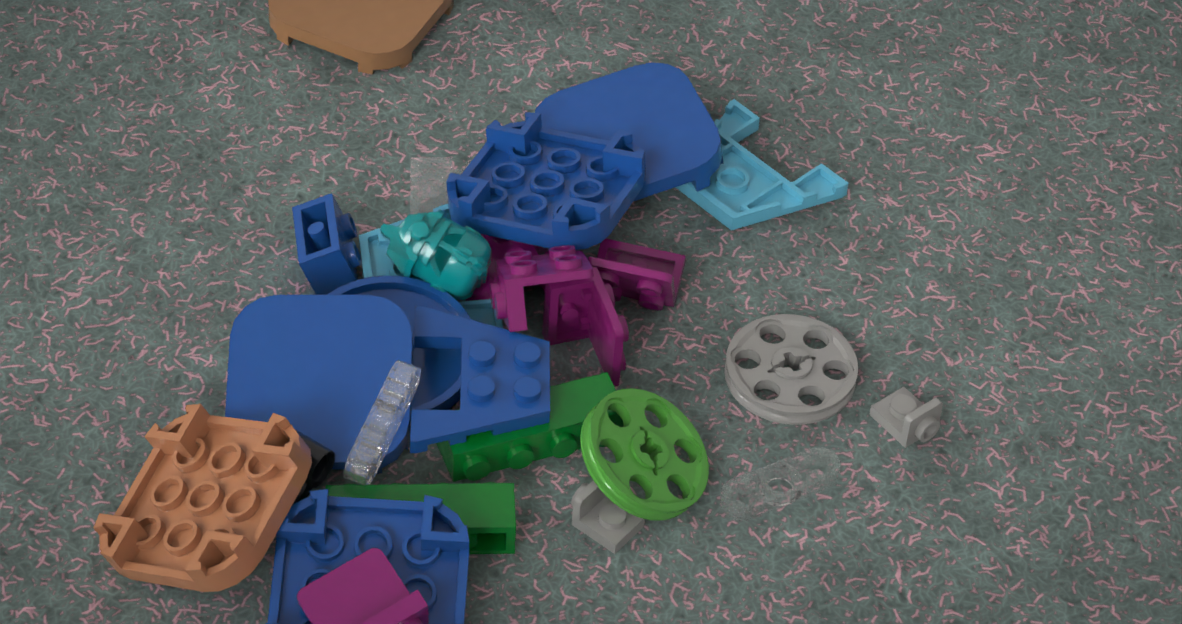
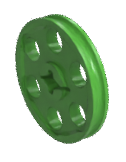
(644, 454)

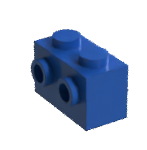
(326, 244)

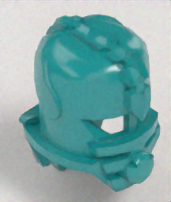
(439, 252)

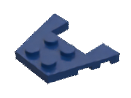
(501, 380)

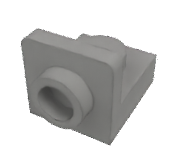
(907, 417)
(603, 519)

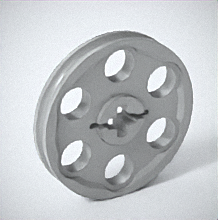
(785, 382)

